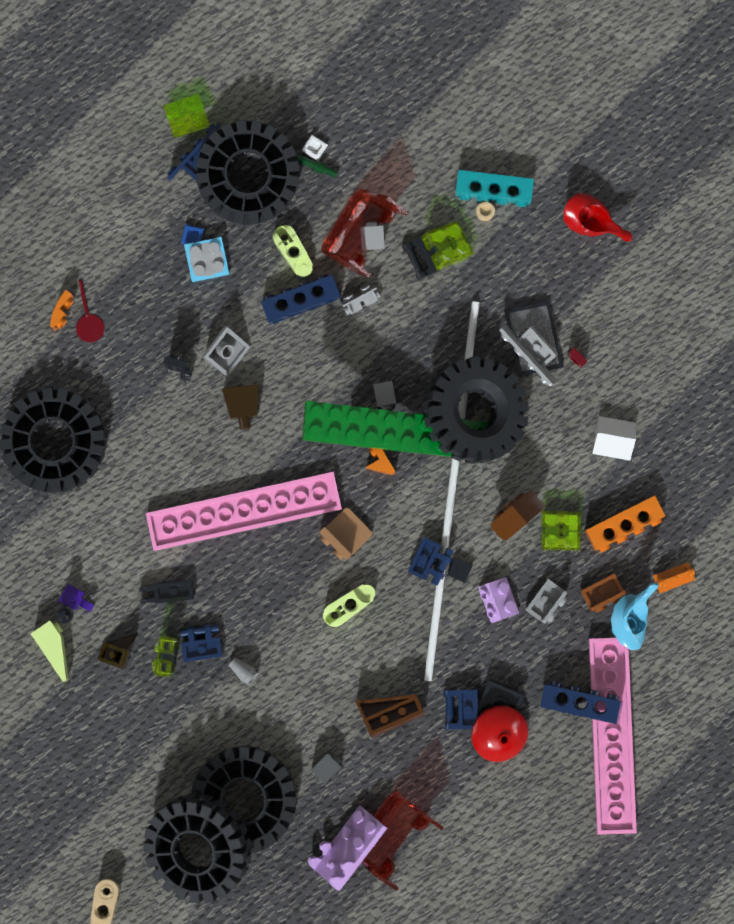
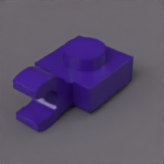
(74, 598)

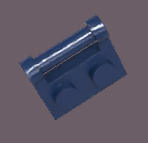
(467, 708)

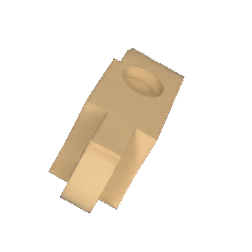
(109, 900)

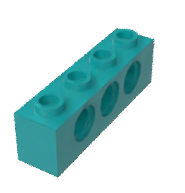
(485, 180)

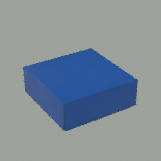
(192, 234)

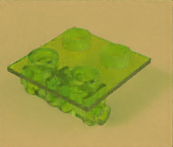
(186, 115)

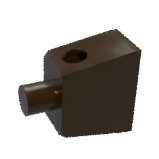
(242, 404)

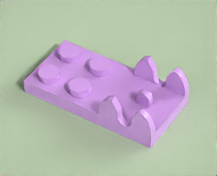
(348, 848)

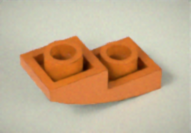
(58, 317)

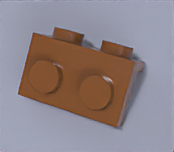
(602, 593)

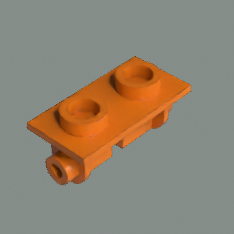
(674, 577)

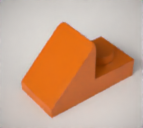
(382, 464)

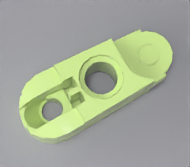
(301, 263)
(362, 595)

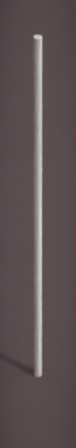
(449, 508)

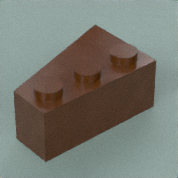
(389, 713)

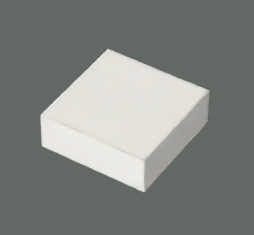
(314, 147)

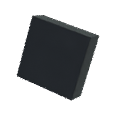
(460, 570)

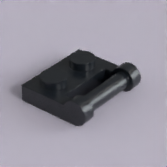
(421, 274)

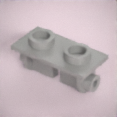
(366, 294)

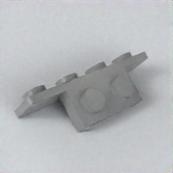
(534, 350)

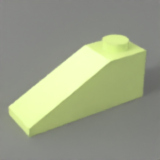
(52, 644)

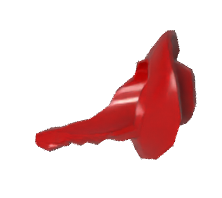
(591, 217)

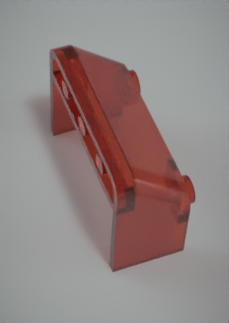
(344, 239)
(400, 818)

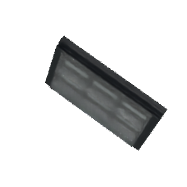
(540, 317)

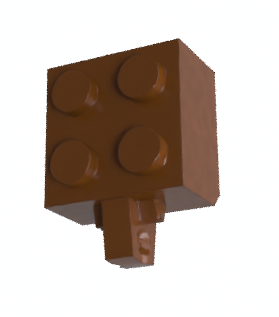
(516, 514)

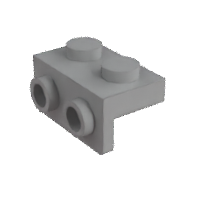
(547, 601)

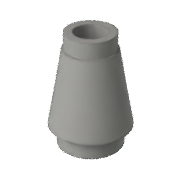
(244, 671)

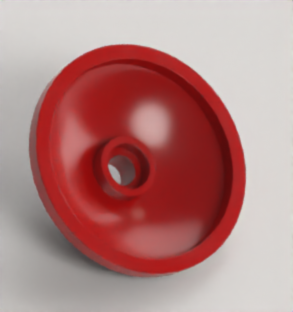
(494, 725)

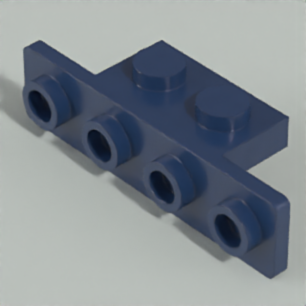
(189, 161)

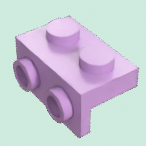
(498, 600)

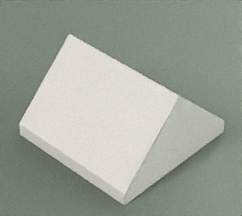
(614, 438)

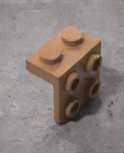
(345, 534)

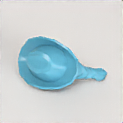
(630, 618)

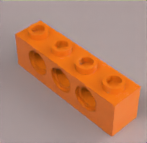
(650, 507)

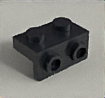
(175, 363)

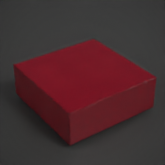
(577, 358)

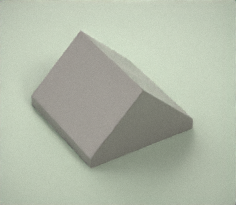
(226, 351)

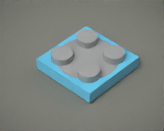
(206, 259)

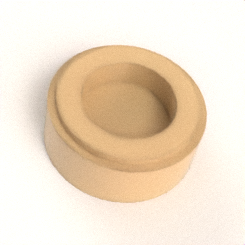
(485, 211)

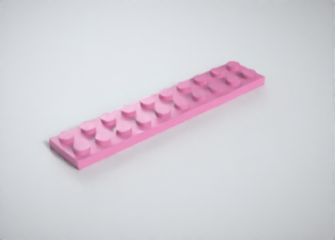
(243, 511)
(613, 741)

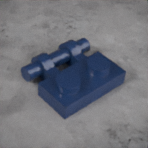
(425, 559)
(201, 649)

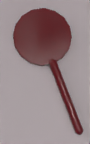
(89, 327)

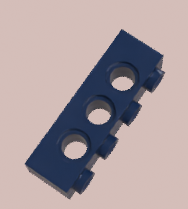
(329, 295)
(551, 701)

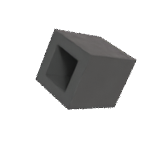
(326, 767)

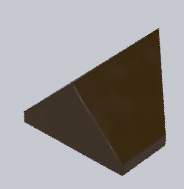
(117, 651)

